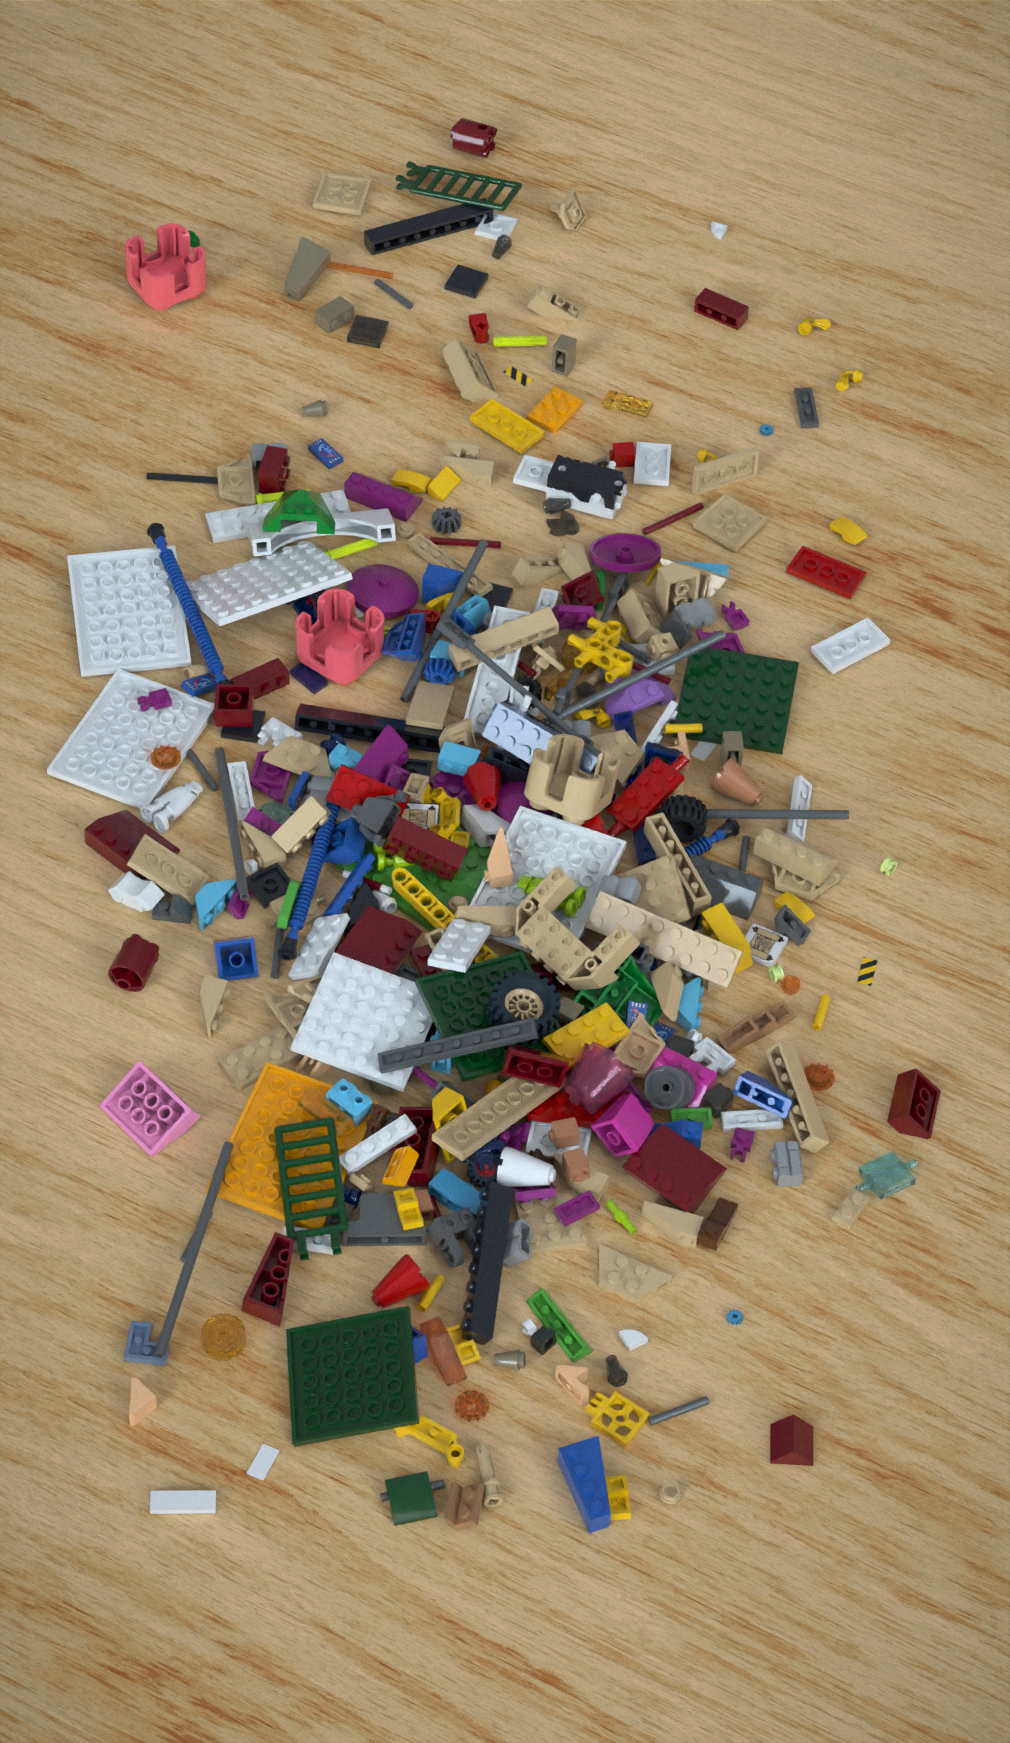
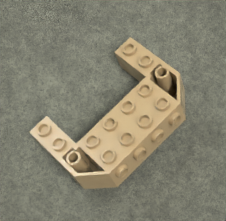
(561, 948)

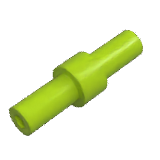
(621, 1217)

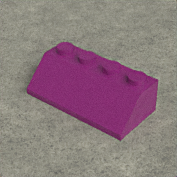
(381, 495)
(386, 750)

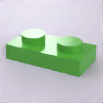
(694, 1114)

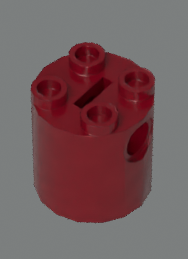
(473, 137)
(134, 963)

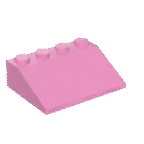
(149, 1109)

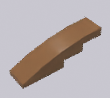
(755, 1028)

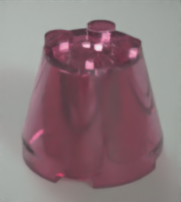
(597, 1077)

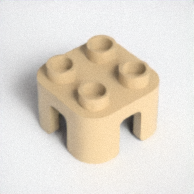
(561, 786)

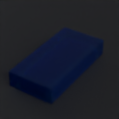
(309, 678)

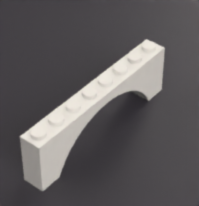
(368, 524)

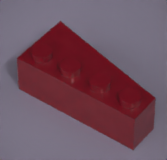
(269, 1285)

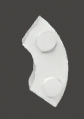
(135, 892)

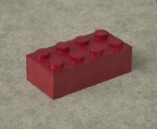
(425, 849)

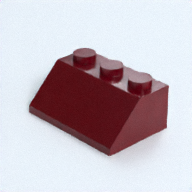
(534, 1065)
(914, 1104)

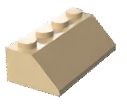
(469, 372)
(794, 855)

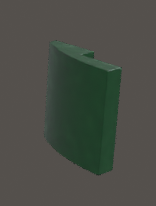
(411, 1498)

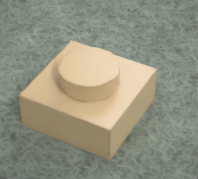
(362, 1182)

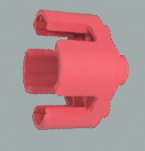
(170, 271)
(338, 641)

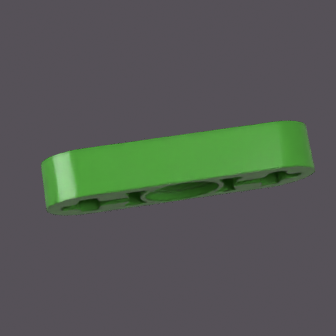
(288, 904)

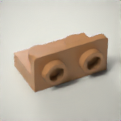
(464, 1505)

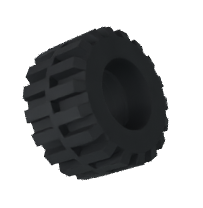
(685, 816)

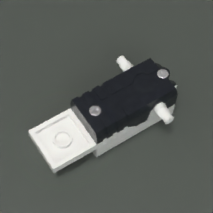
(587, 485)

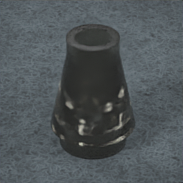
(502, 245)
(555, 505)
(616, 1373)

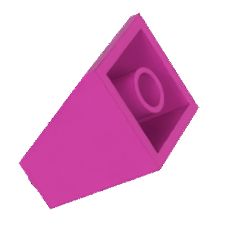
(623, 1126)

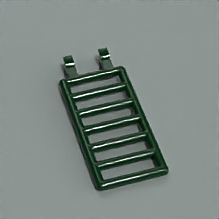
(424, 171)
(335, 1174)

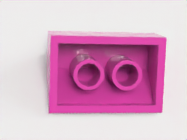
(704, 1077)

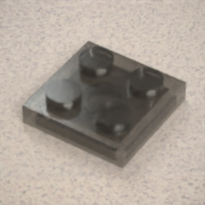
(367, 331)

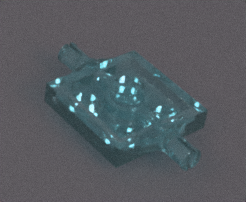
(887, 1175)

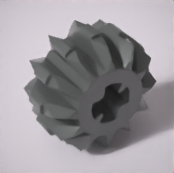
(446, 520)

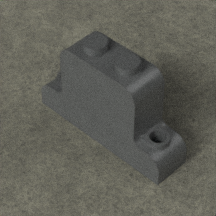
(381, 1224)

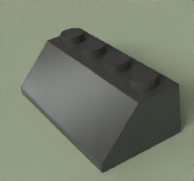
(730, 886)

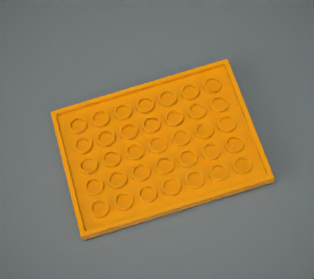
(253, 1168)

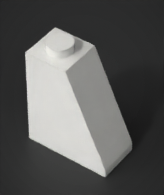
(482, 824)

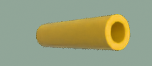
(688, 728)
(821, 1012)
(431, 1292)

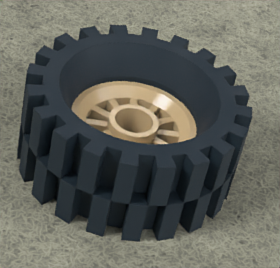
(526, 993)

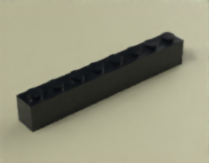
(425, 227)
(363, 726)
(486, 1263)

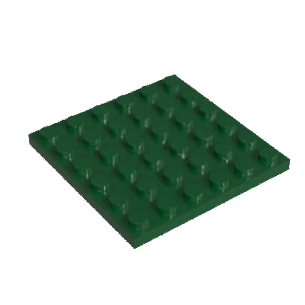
(738, 694)
(459, 1007)
(352, 1376)

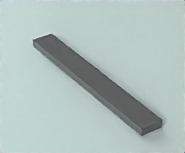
(457, 1045)

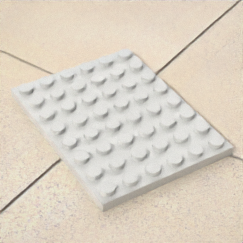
(266, 582)
(126, 612)
(116, 740)
(539, 845)

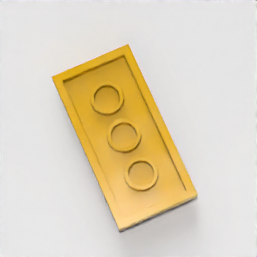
(507, 426)
(597, 1026)

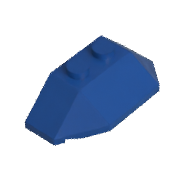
(406, 638)

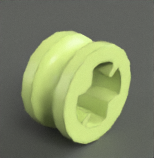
(888, 866)
(775, 973)

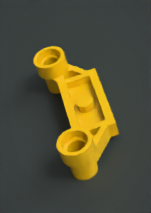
(449, 813)
(436, 1437)

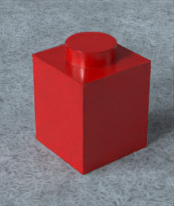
(623, 454)

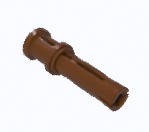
(375, 1124)

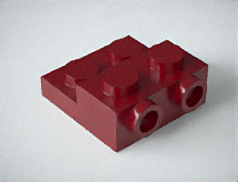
(582, 591)

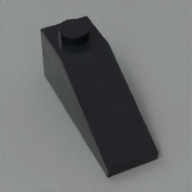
(510, 767)

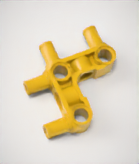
(601, 649)

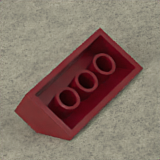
(422, 1143)

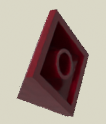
(791, 1442)

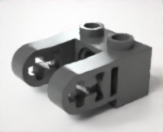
(447, 1228)

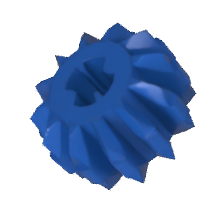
(439, 671)

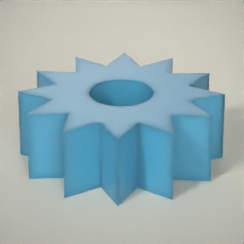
(766, 430)
(730, 1317)

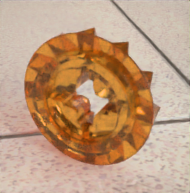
(170, 761)
(817, 1083)
(471, 1397)

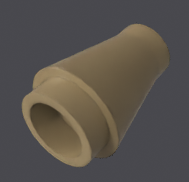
(317, 408)
(513, 1360)

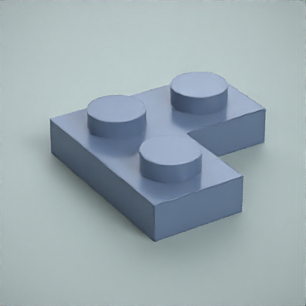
(140, 1348)

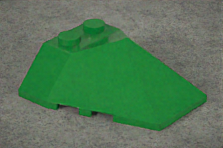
(300, 506)
(629, 986)

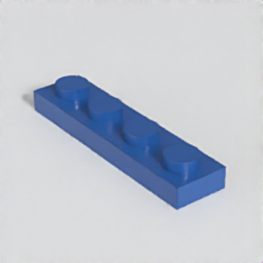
(353, 881)

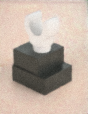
(542, 1338)

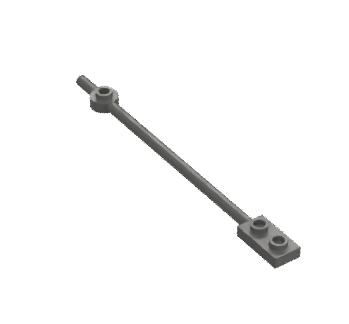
(618, 590)
(463, 640)

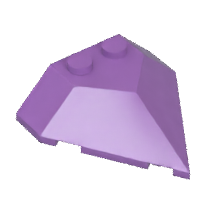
(638, 696)

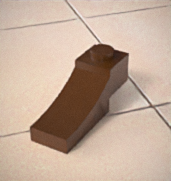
(717, 1224)

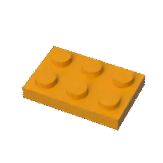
(554, 410)

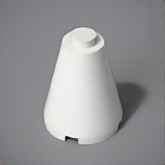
(523, 1170)

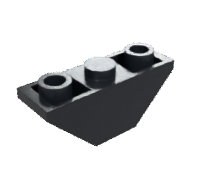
(363, 898)

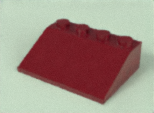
(118, 836)
(379, 940)
(674, 1169)

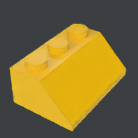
(446, 1107)

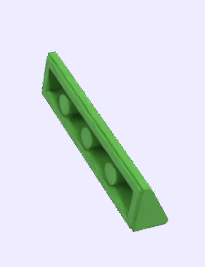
(553, 1317)

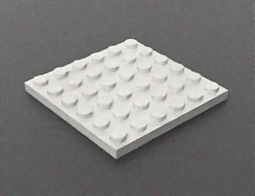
(360, 1015)

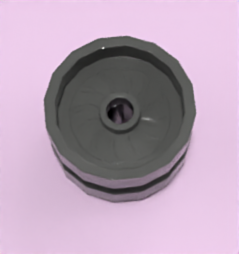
(669, 1087)

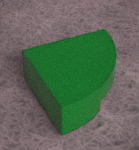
(194, 240)

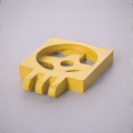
(603, 1405)

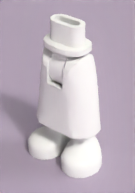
(170, 805)

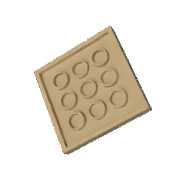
(661, 889)

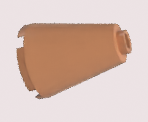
(737, 784)

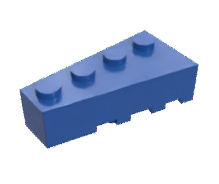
(585, 1477)

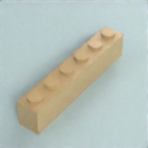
(507, 638)
(666, 842)
(793, 1082)

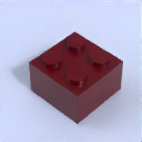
(274, 470)
(234, 705)

